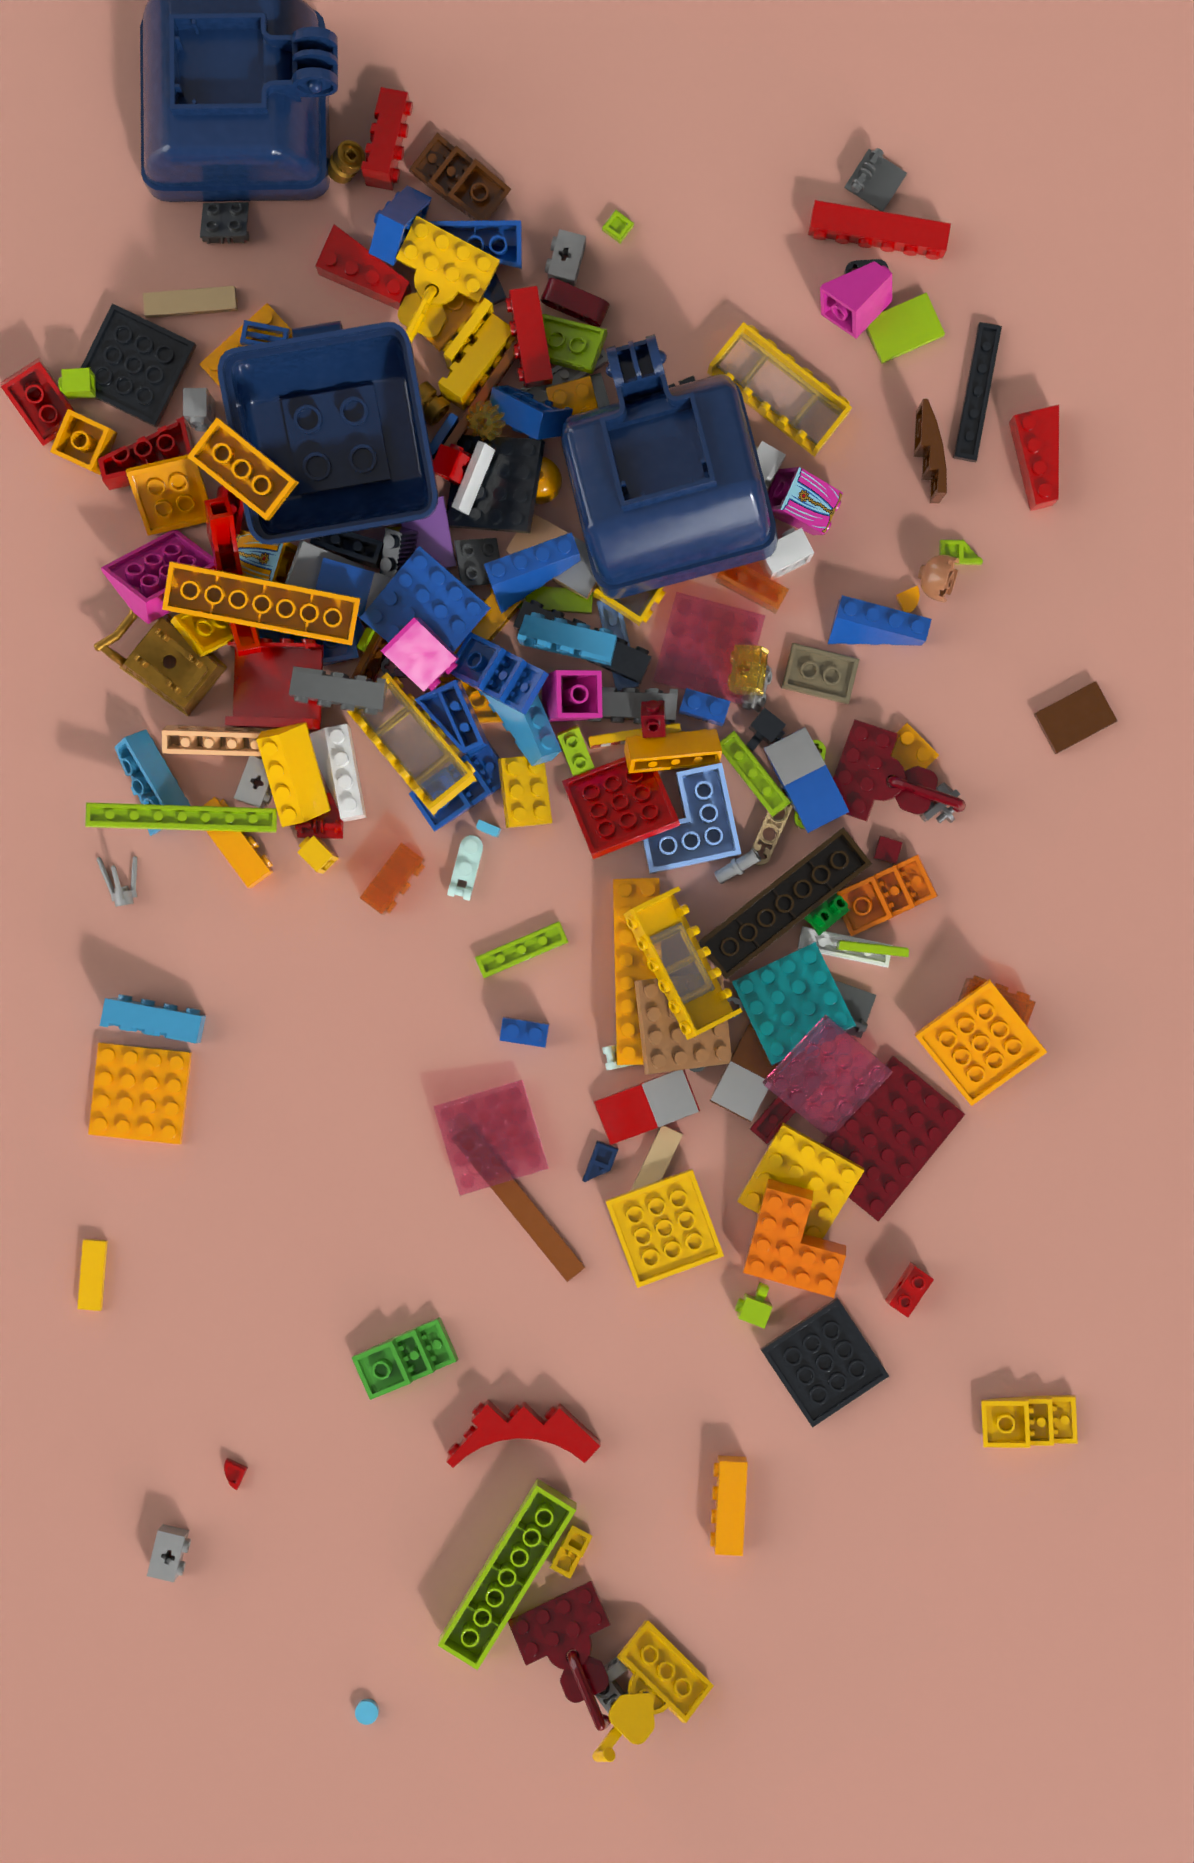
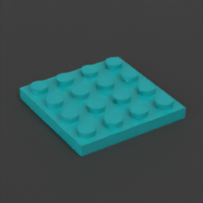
(790, 999)

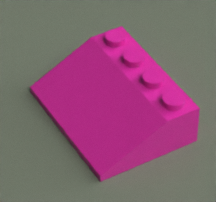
(143, 572)

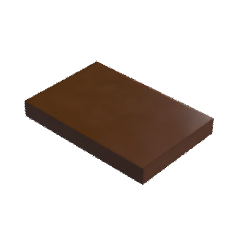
(1075, 717)

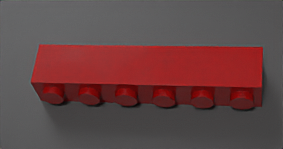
(879, 229)

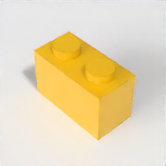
(317, 854)

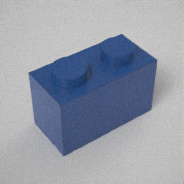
(704, 707)
(524, 1032)

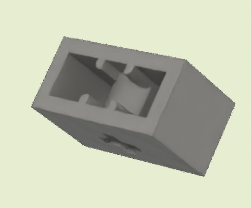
(566, 244)
(198, 408)
(248, 791)
(162, 1565)

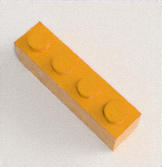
(493, 621)
(673, 751)
(241, 851)
(730, 1505)

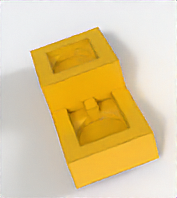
(570, 1551)

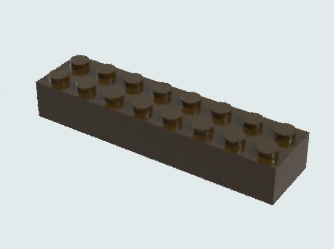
(784, 902)

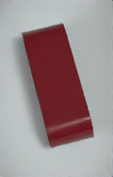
(575, 302)

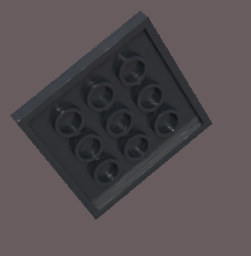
(137, 364)
(508, 488)
(824, 1362)

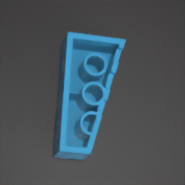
(153, 1019)

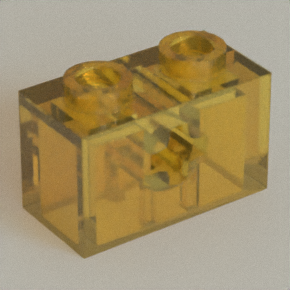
(753, 680)

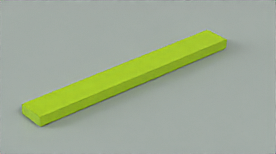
(181, 817)

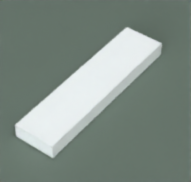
(827, 945)

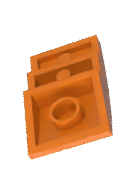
(887, 894)

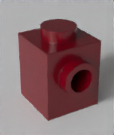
(653, 719)

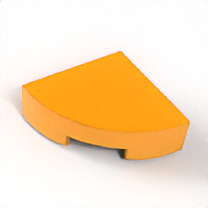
(908, 599)

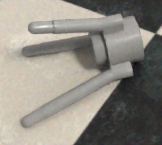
(120, 895)

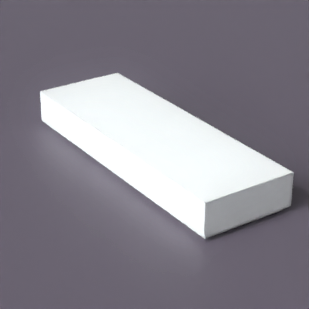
(473, 477)

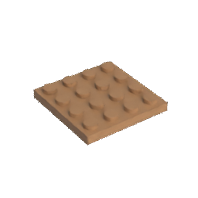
(664, 1043)

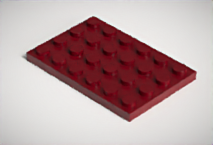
(893, 1136)

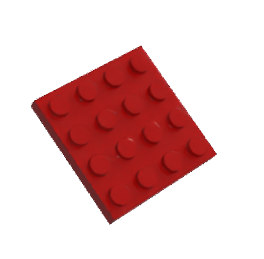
(619, 806)

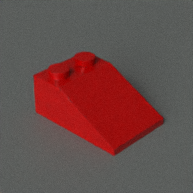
(37, 399)

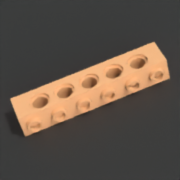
(211, 740)

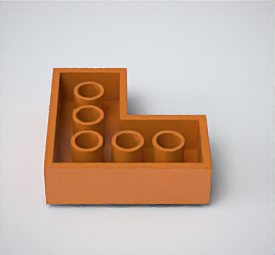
(782, 1250)

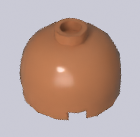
(938, 576)

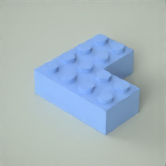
(707, 825)

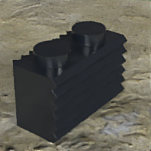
(397, 549)

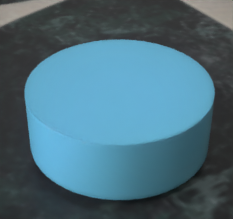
(366, 1711)

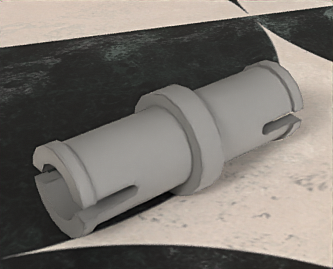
(737, 866)

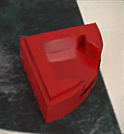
(234, 1473)

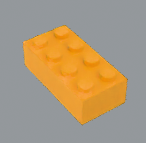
(242, 469)

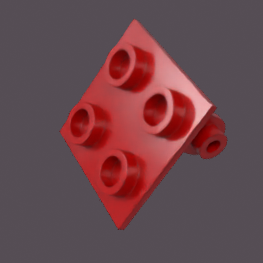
(323, 826)

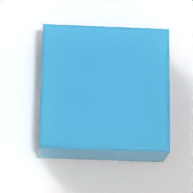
(488, 828)

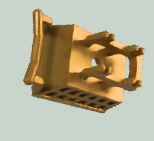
(181, 685)

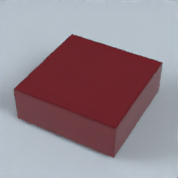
(887, 850)

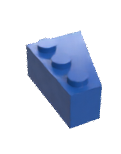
(395, 222)
(527, 414)
(455, 716)

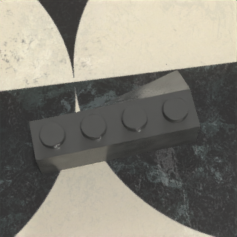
(338, 690)
(627, 704)

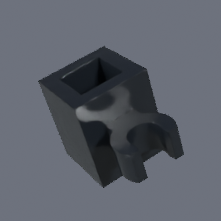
(766, 728)

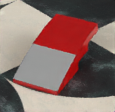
(647, 1106)

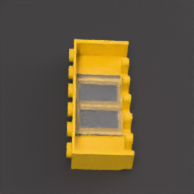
(680, 964)

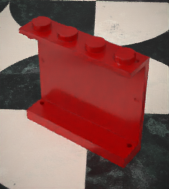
(264, 683)

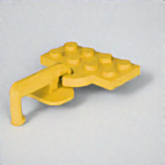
(444, 263)
(667, 1682)

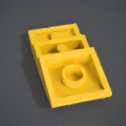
(1029, 1421)

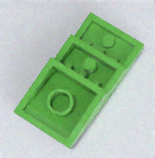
(405, 1358)

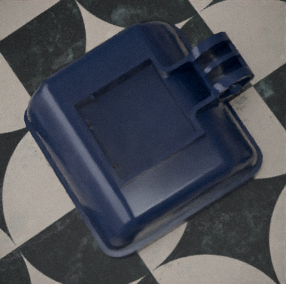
(235, 100)
(341, 421)
(666, 478)

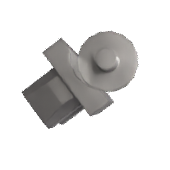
(946, 813)

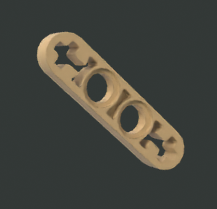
(777, 825)

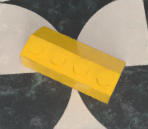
(293, 773)

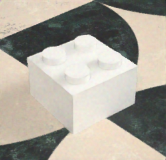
(791, 552)

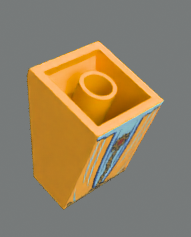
(265, 560)

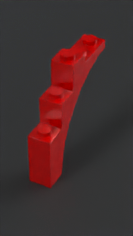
(226, 558)
(524, 1423)

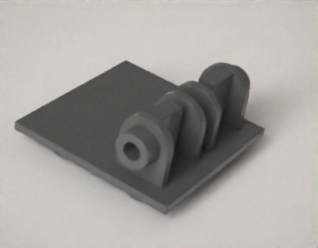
(875, 179)
(224, 221)
(471, 558)
(859, 1005)

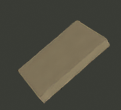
(820, 673)

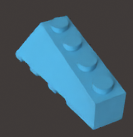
(567, 639)
(531, 731)
(149, 772)

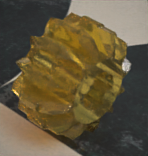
(493, 424)

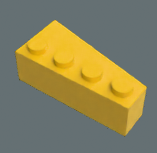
(477, 362)

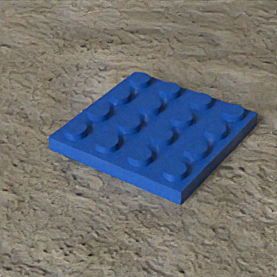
(428, 592)

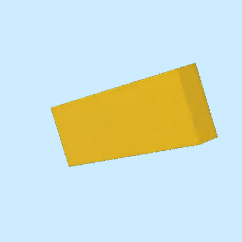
(92, 1274)

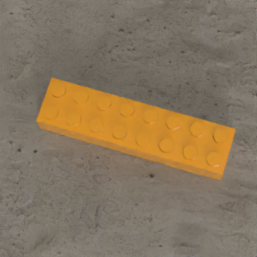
(260, 603)
(629, 966)

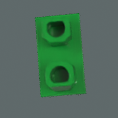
(827, 913)

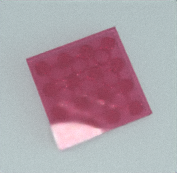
(701, 644)
(827, 1076)
(491, 1137)

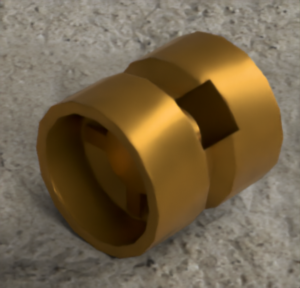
(345, 161)
(434, 406)

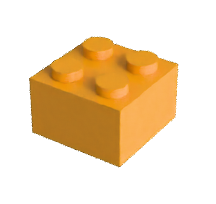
(83, 441)

